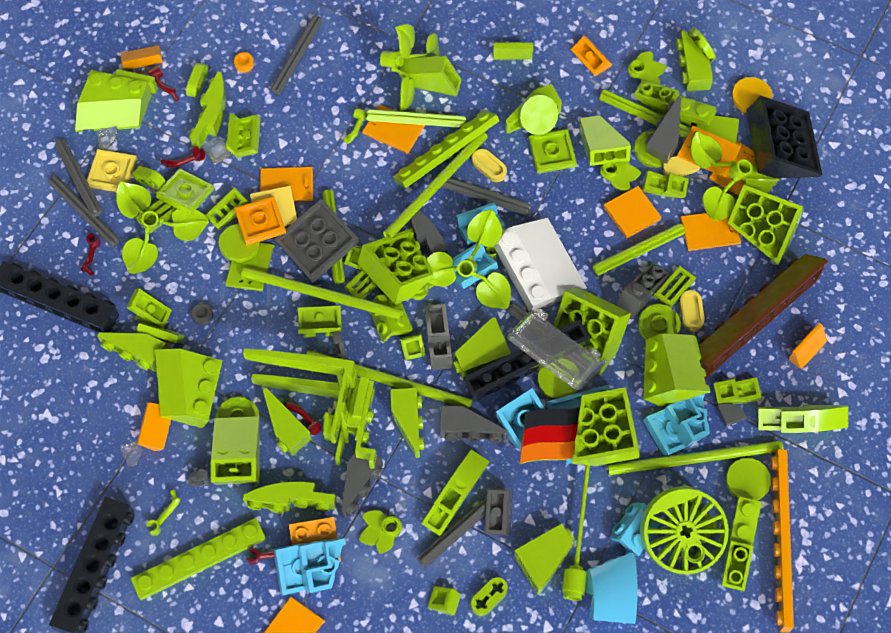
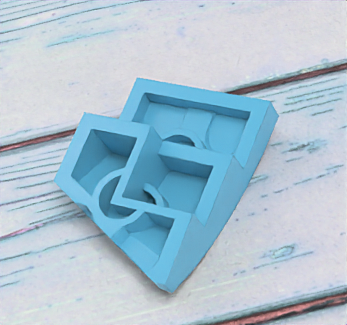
(678, 425)
(308, 565)
(614, 590)

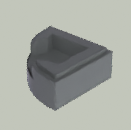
(338, 344)
(730, 414)
(199, 478)

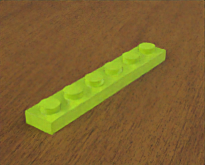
(445, 149)
(198, 559)

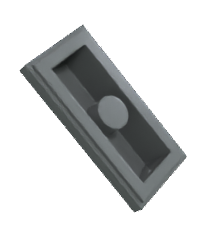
(498, 512)

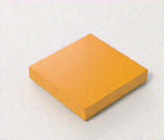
(632, 212)
(260, 220)

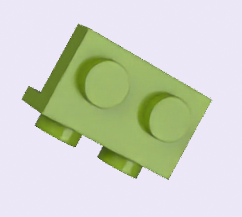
(243, 135)
(319, 320)
(388, 326)

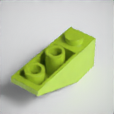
(696, 66)
(133, 347)
(405, 415)

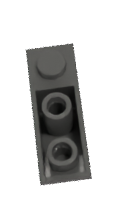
(665, 139)
(642, 289)
(463, 423)
(358, 482)

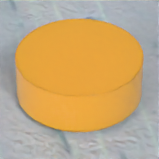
(243, 62)

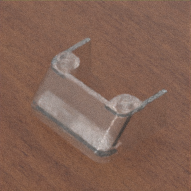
(556, 350)

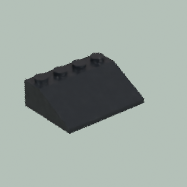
(783, 140)

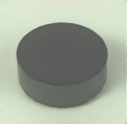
(202, 314)

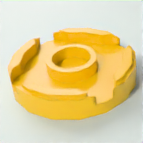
(748, 91)

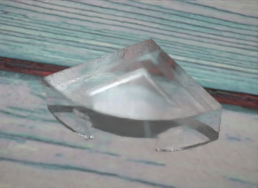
(107, 137)
(132, 453)

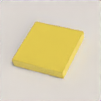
(110, 169)
(284, 201)

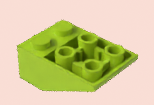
(235, 451)

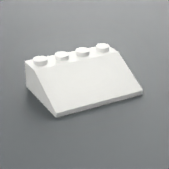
(537, 263)

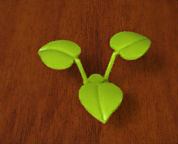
(395, 59)
(715, 201)
(140, 254)
(492, 291)

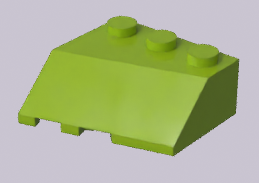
(111, 102)
(766, 221)
(396, 265)
(601, 319)
(673, 369)
(186, 385)
(605, 429)

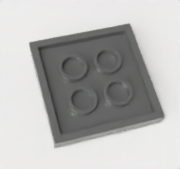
(317, 240)

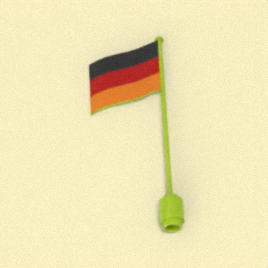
(552, 436)

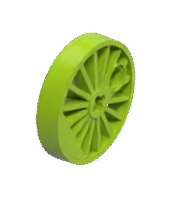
(670, 499)

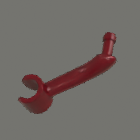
(156, 72)
(198, 155)
(93, 245)
(313, 427)
(263, 555)

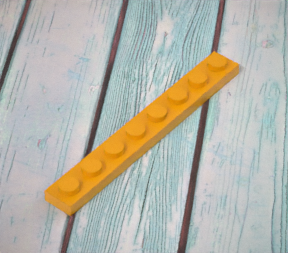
(782, 548)

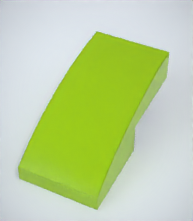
(667, 186)
(737, 391)

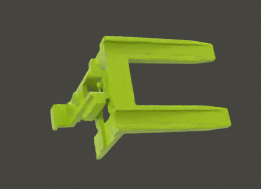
(357, 391)

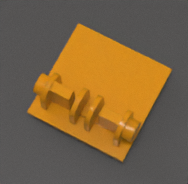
(313, 531)

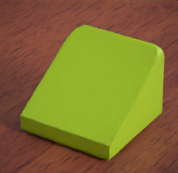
(353, 256)
(412, 346)
(328, 421)
(444, 600)

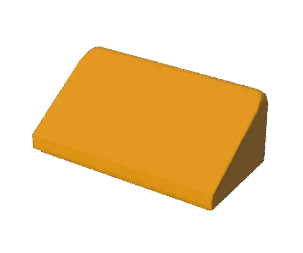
(591, 56)
(141, 57)
(808, 346)
(153, 428)

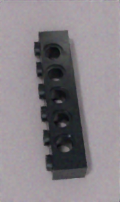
(43, 299)
(514, 366)
(110, 511)

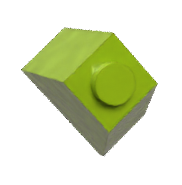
(433, 74)
(603, 142)
(481, 349)
(544, 556)

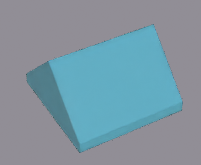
(513, 415)

